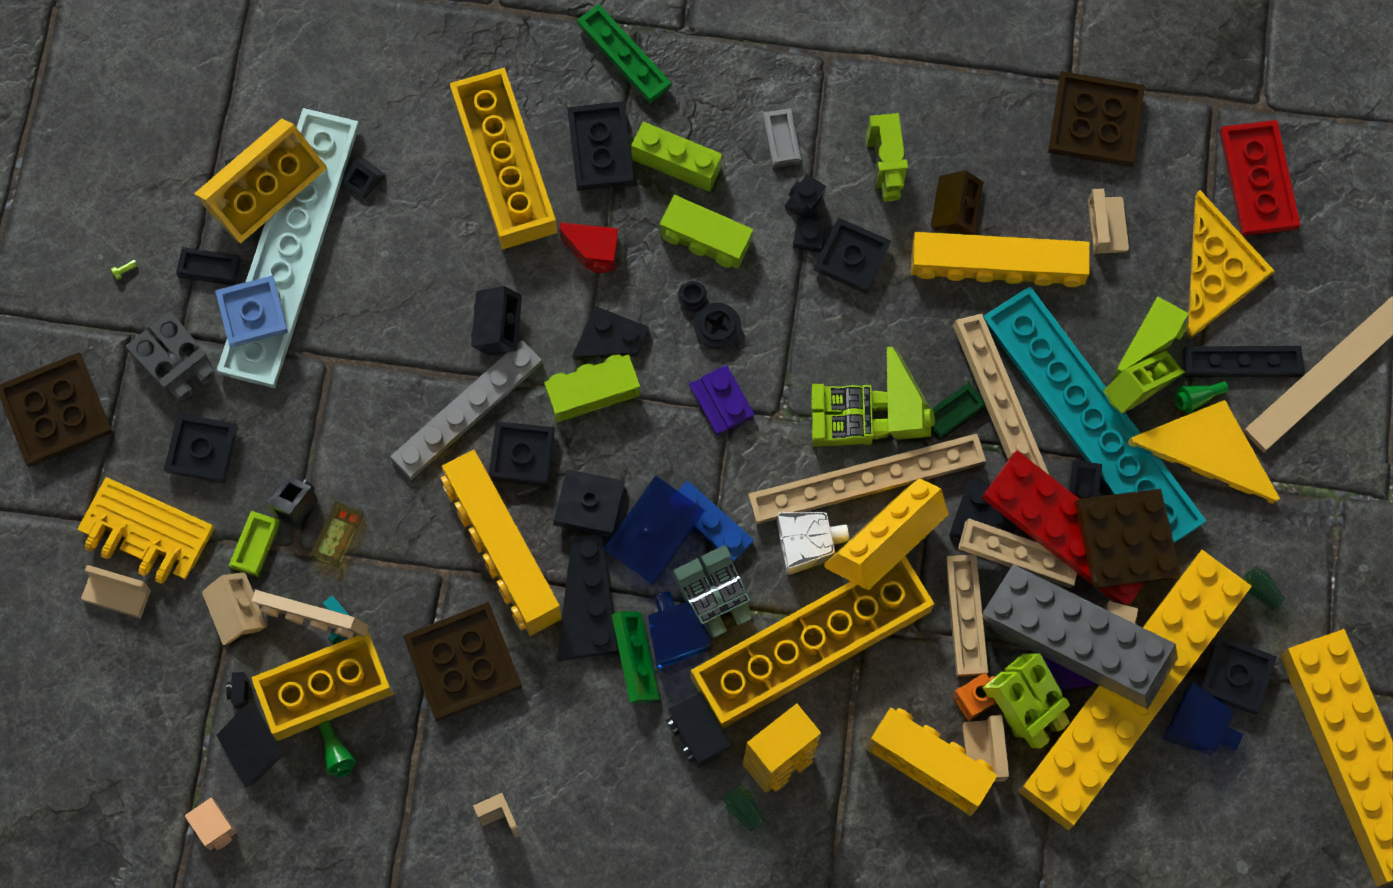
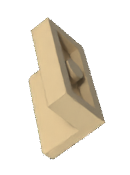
(1107, 223)
(115, 592)
(232, 607)
(987, 742)
(494, 809)

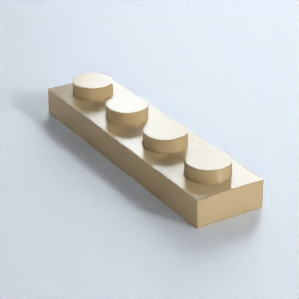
(1012, 549)
(966, 615)
(318, 617)

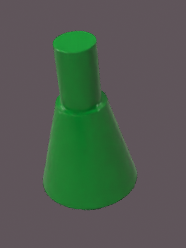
(1193, 397)
(337, 757)

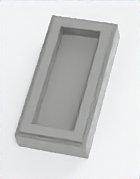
(782, 138)

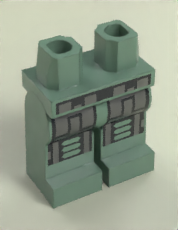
(713, 600)

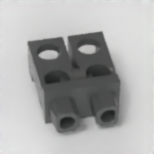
(176, 366)

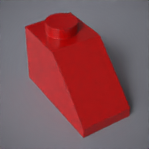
(591, 245)

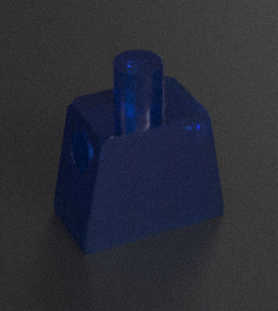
(675, 632)
(1201, 723)

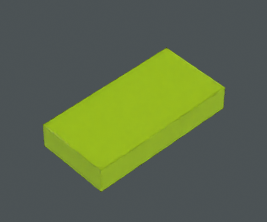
(254, 544)

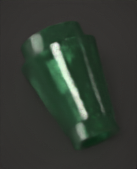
(1263, 587)
(743, 807)

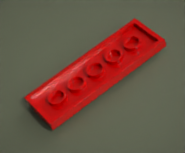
(1047, 515)

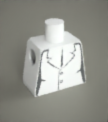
(808, 539)

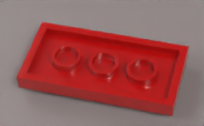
(1259, 178)

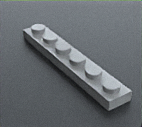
(466, 410)

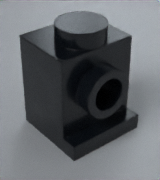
(806, 197)
(292, 501)

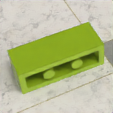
(676, 156)
(705, 232)
(592, 387)

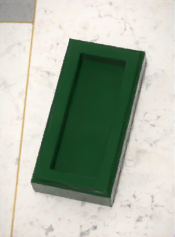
(956, 410)

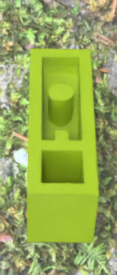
(1156, 334)
(1142, 381)
(907, 408)

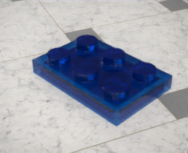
(654, 530)

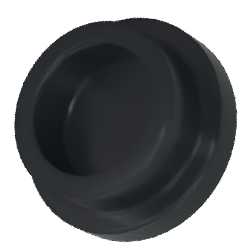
(692, 295)

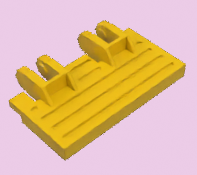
(148, 530)

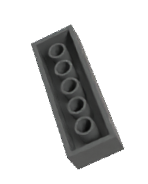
(1080, 636)

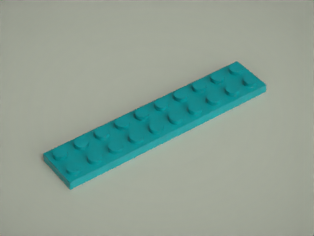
(1081, 407)

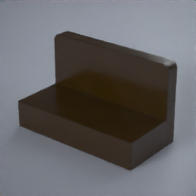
(957, 202)

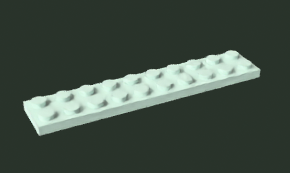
(292, 245)

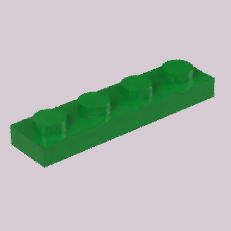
(624, 53)

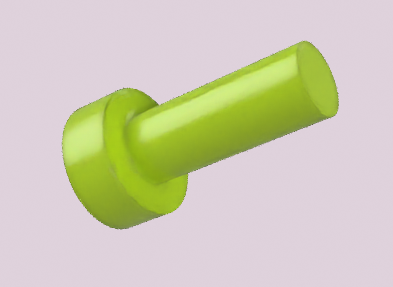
(123, 269)

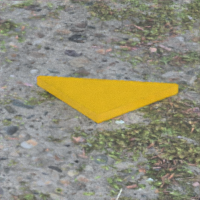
(1221, 266)
(1212, 447)

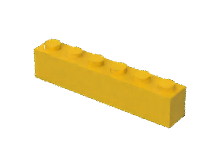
(1000, 259)

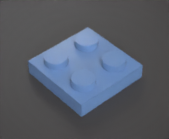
(251, 311)

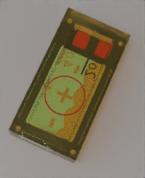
(337, 534)

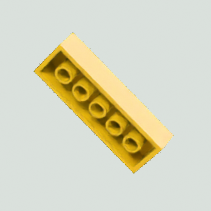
(503, 158)
(502, 543)

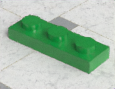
(635, 657)

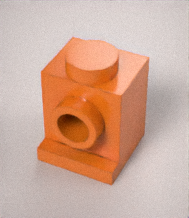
(969, 702)

